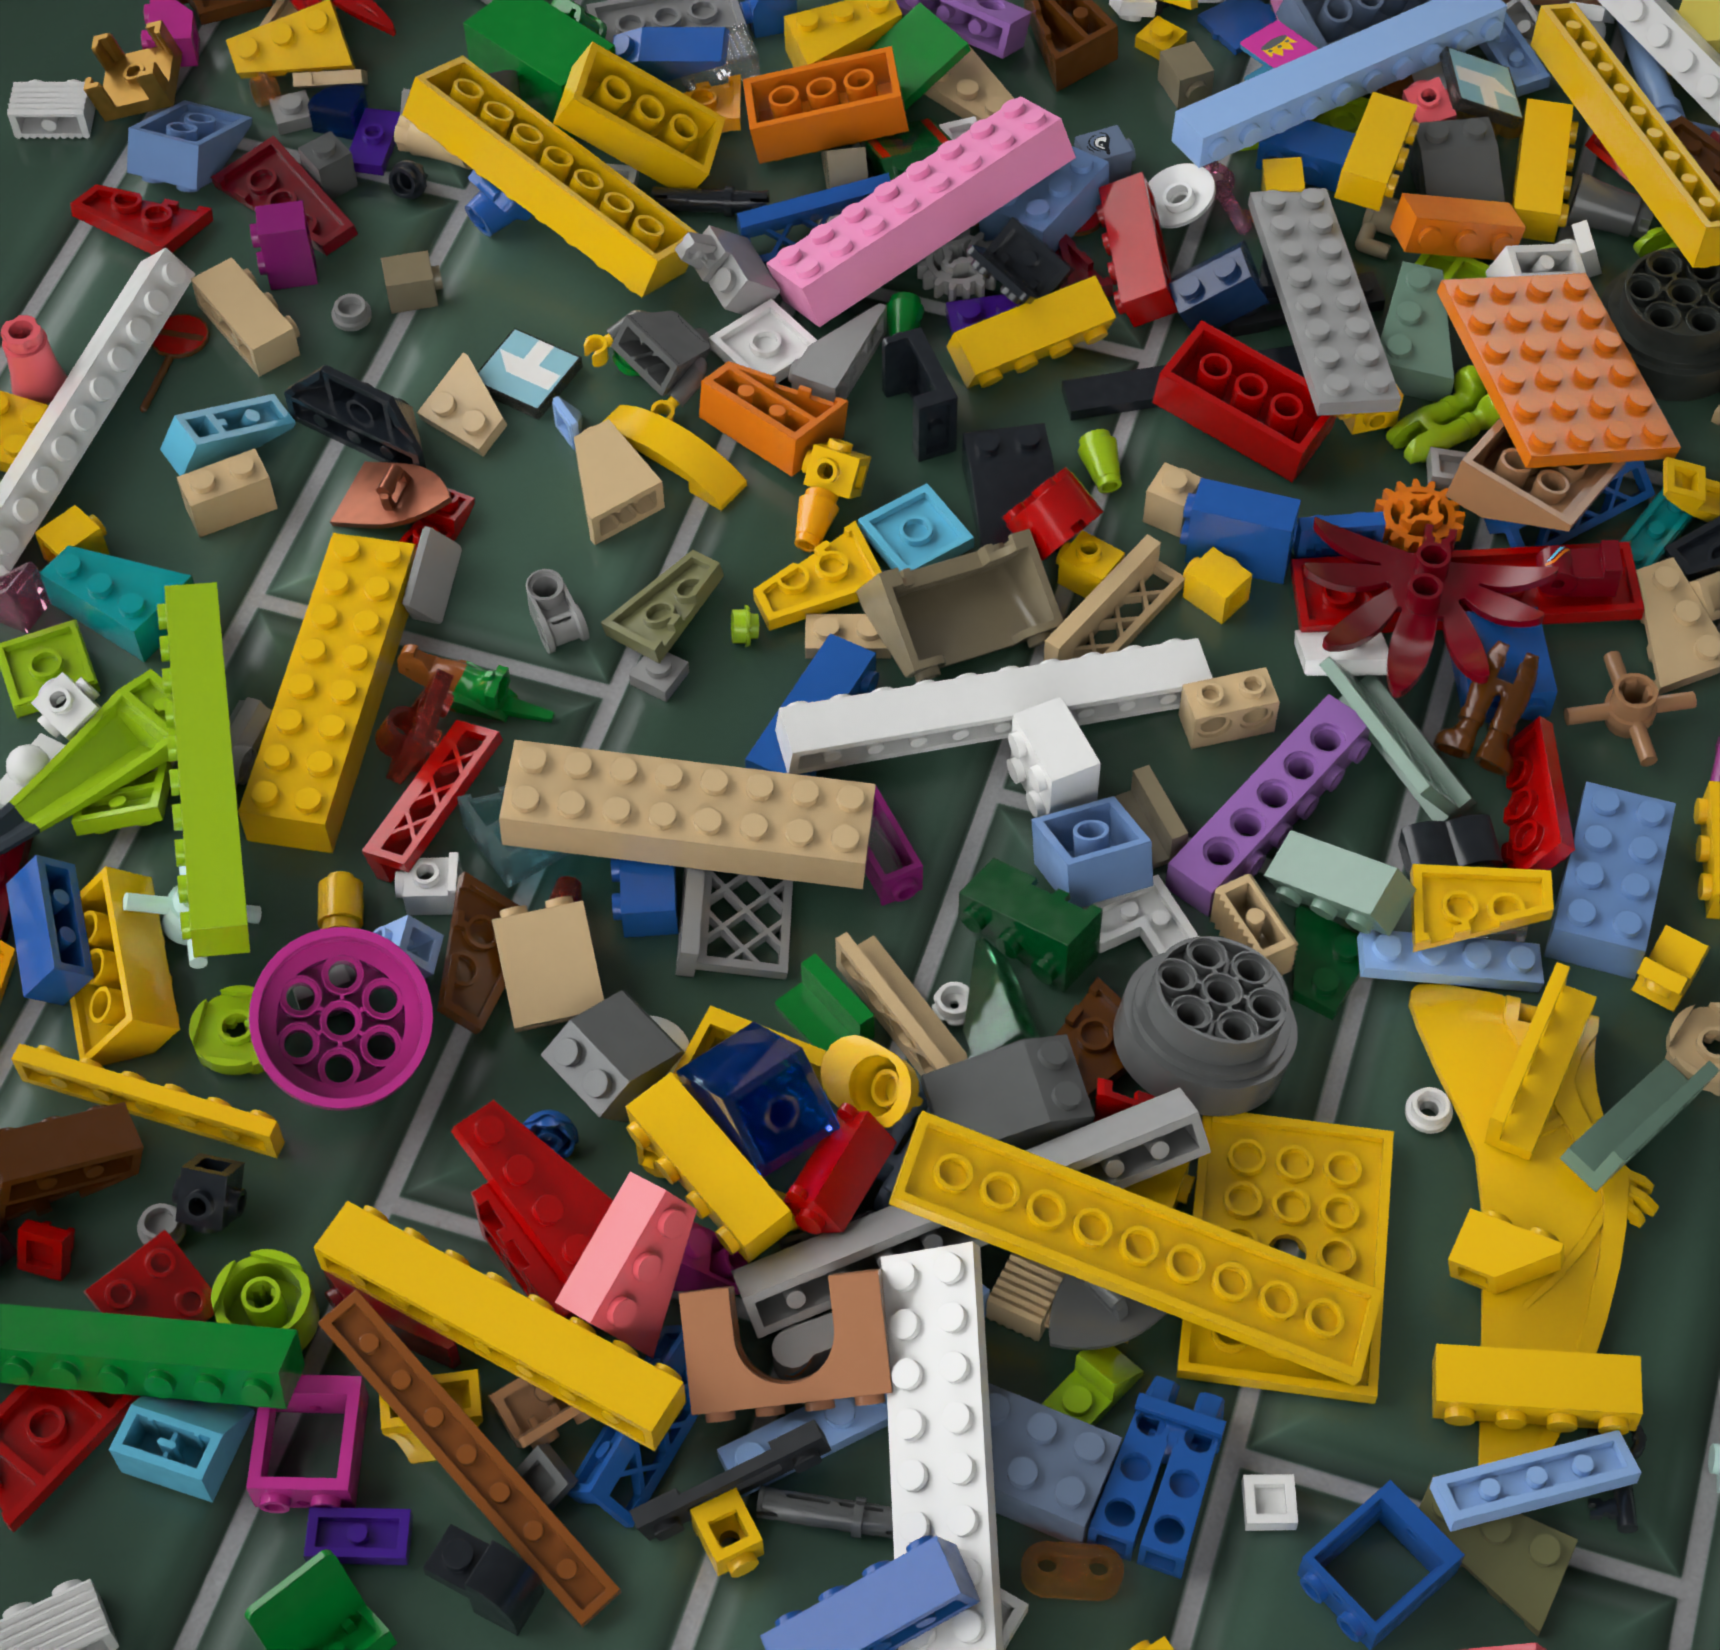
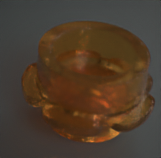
(263, 89)

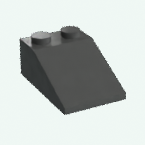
(1457, 160)
(1013, 1092)

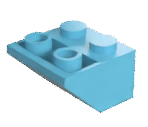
(180, 1443)

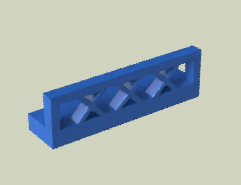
(803, 211)
(1608, 510)
(614, 1451)

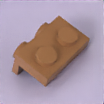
(532, 1413)

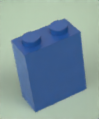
(1241, 524)
(1520, 641)

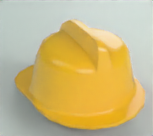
(870, 1079)

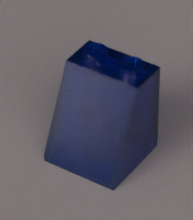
(761, 1096)

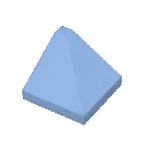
(567, 420)

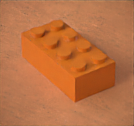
(825, 105)

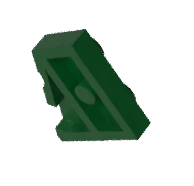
(1324, 963)

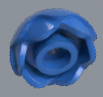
(554, 1130)

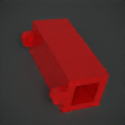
(839, 1172)

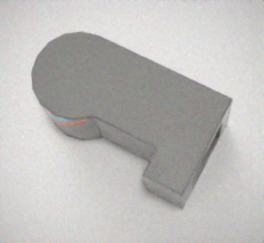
(803, 1348)

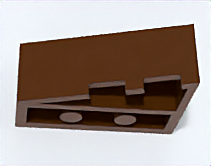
(65, 1157)

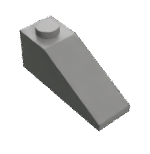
(839, 358)

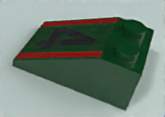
(899, 151)

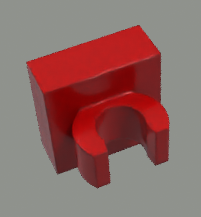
(45, 1249)

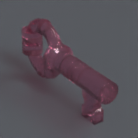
(1239, 217)

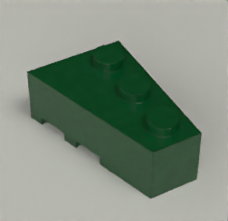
(1032, 924)

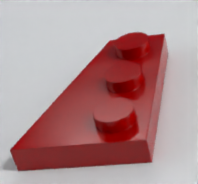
(139, 221)

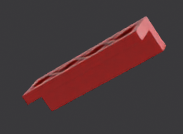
(430, 799)

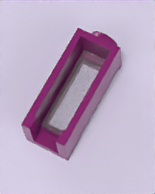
(891, 860)

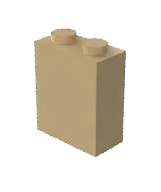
(547, 963)

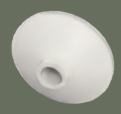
(1182, 194)

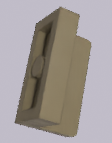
(1155, 815)

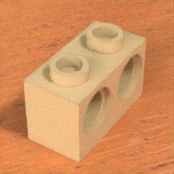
(1228, 708)

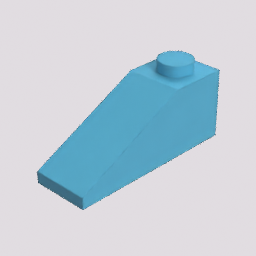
(223, 431)

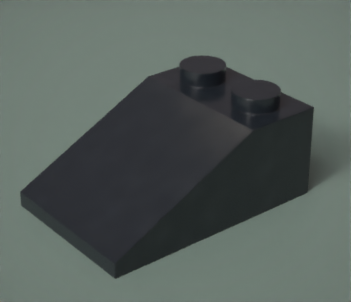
(1003, 471)

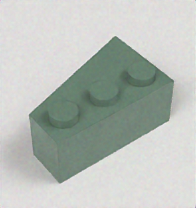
(1418, 335)

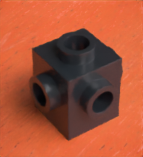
(209, 1193)

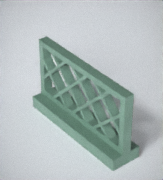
(1402, 744)

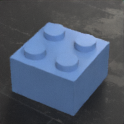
(1093, 851)

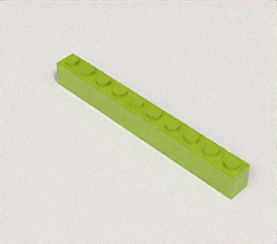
(204, 772)

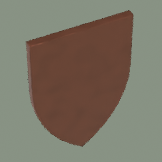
(391, 496)

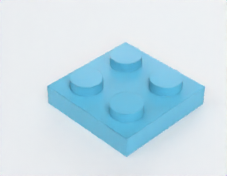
(915, 531)

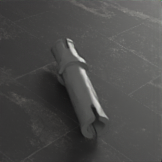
(825, 1512)

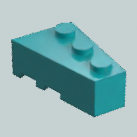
(111, 596)

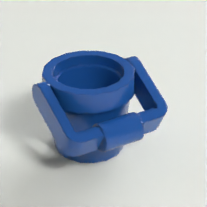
(491, 208)

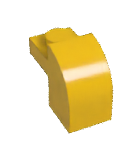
(1670, 968)

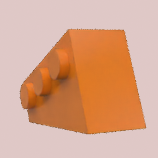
(769, 417)

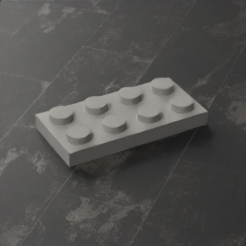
(632, 14)

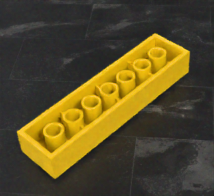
(548, 174)
(329, 695)

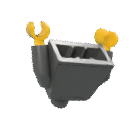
(661, 350)

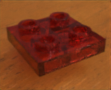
(418, 724)

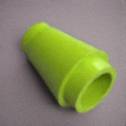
(1100, 456)

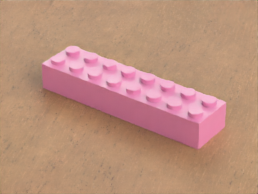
(920, 210)

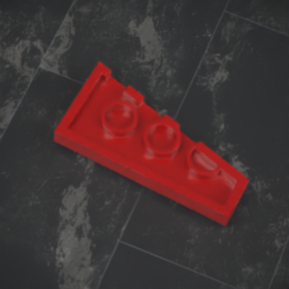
(1538, 806)
(536, 1184)

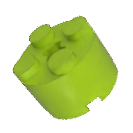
(267, 1292)

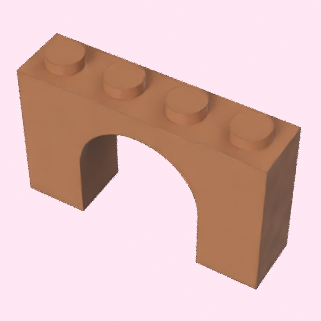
(727, 1381)

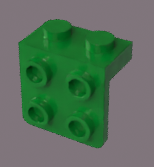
(317, 1611)

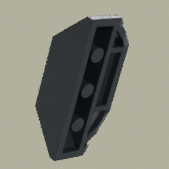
(356, 416)

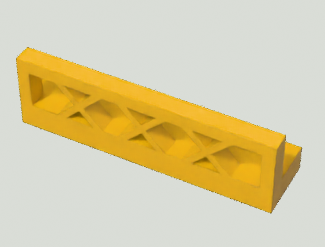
(1540, 1066)

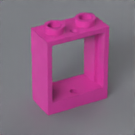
(312, 1395)

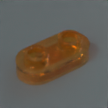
(1072, 1573)

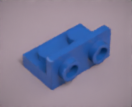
(1309, 544)

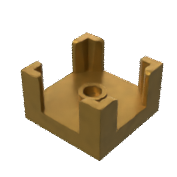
(137, 79)

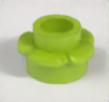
(744, 626)

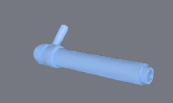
(1654, 81)

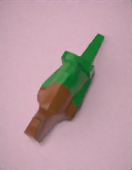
(474, 689)

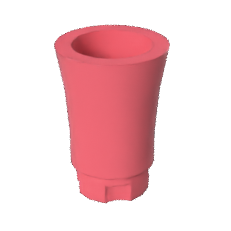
(30, 360)

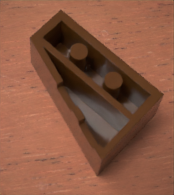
(1072, 38)

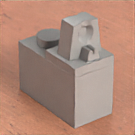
(730, 268)

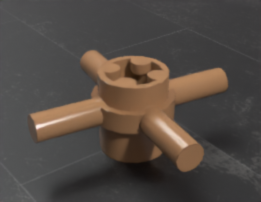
(1630, 707)

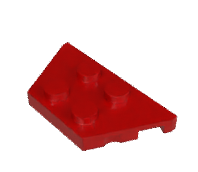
(46, 1438)

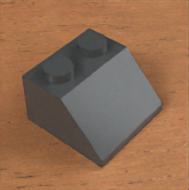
(612, 1055)

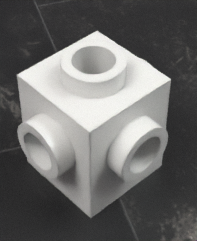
(66, 705)

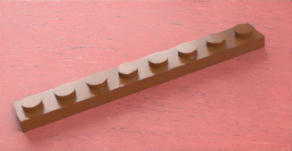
(470, 1458)

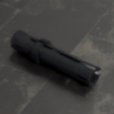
(710, 200)

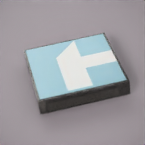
(1481, 87)
(528, 373)

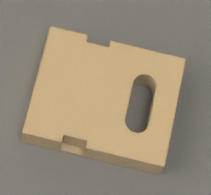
(329, 78)

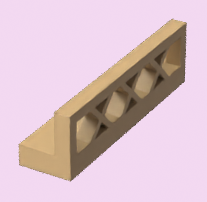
(1108, 597)
(897, 1004)

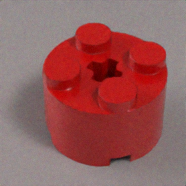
(1054, 512)

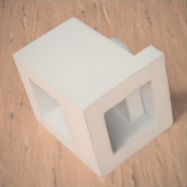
(429, 885)

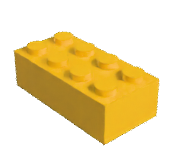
(639, 119)

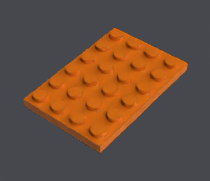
(1557, 370)

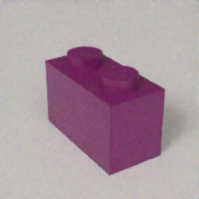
(285, 245)

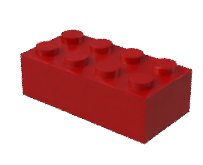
(1243, 401)

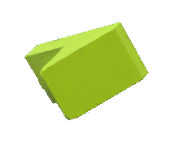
(1095, 1384)

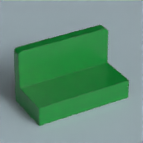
(824, 1007)

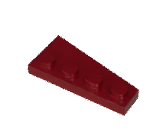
(273, 177)

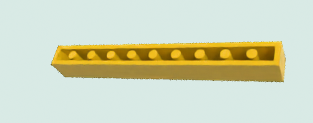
(1631, 131)

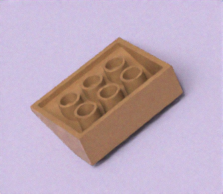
(1501, 488)

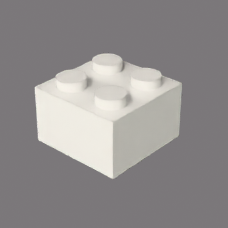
(1052, 758)

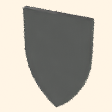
(1095, 1317)

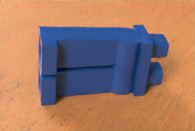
(1159, 1436)

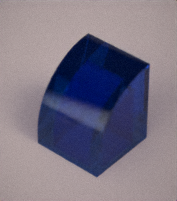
(338, 110)

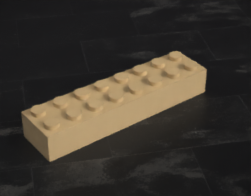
(687, 814)

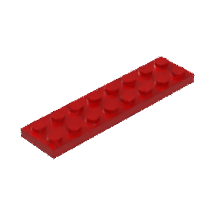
(1323, 608)

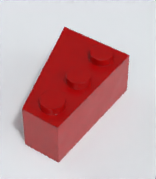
(516, 1249)

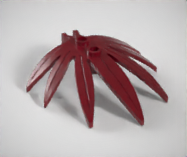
(1424, 591)

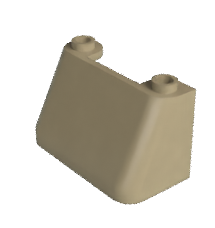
(962, 606)

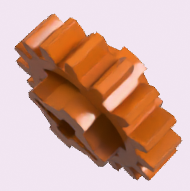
(1414, 508)

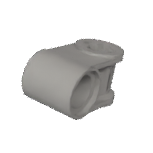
(555, 616)

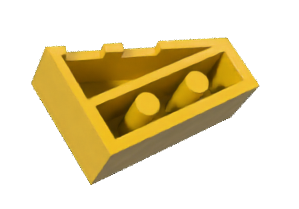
(837, 29)

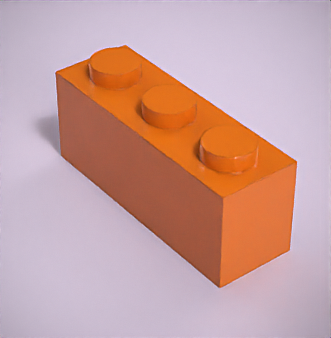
(1455, 226)

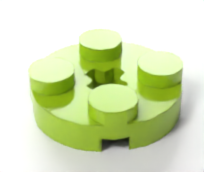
(209, 1036)

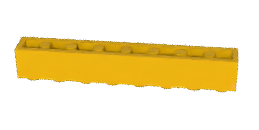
(502, 1324)

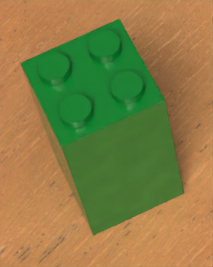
(535, 43)

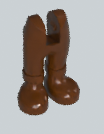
(1513, 701)

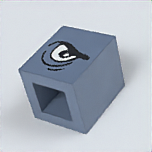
(1112, 147)

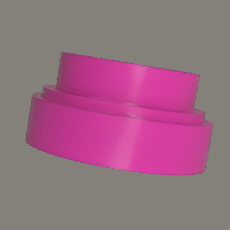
(308, 964)

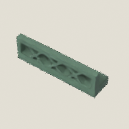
(1634, 1122)

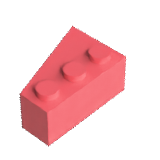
(631, 1264)

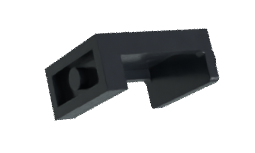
(914, 369)

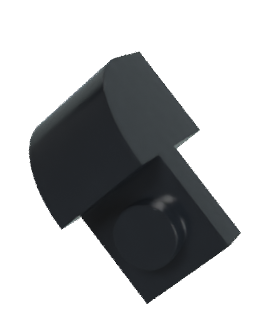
(489, 1575)

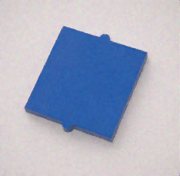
(1236, 21)

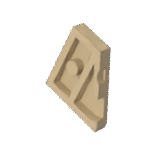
(464, 408)

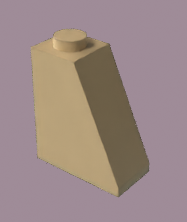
(614, 482)

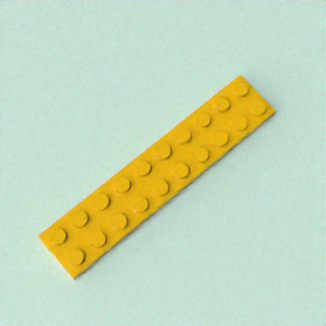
(1137, 1248)

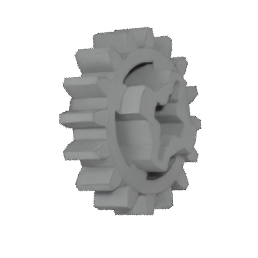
(954, 272)

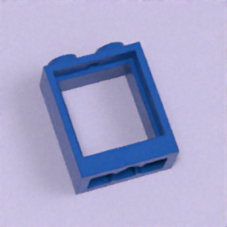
(1415, 1533)

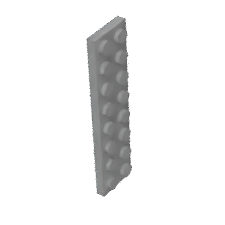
(1323, 303)

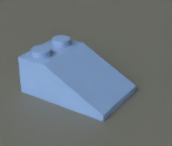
(184, 144)

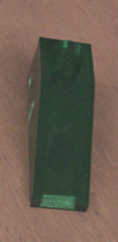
(995, 1003)

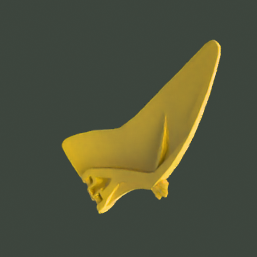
(1472, 1047)

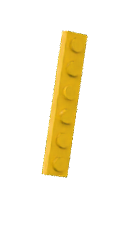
(162, 1104)

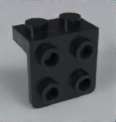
(1021, 264)

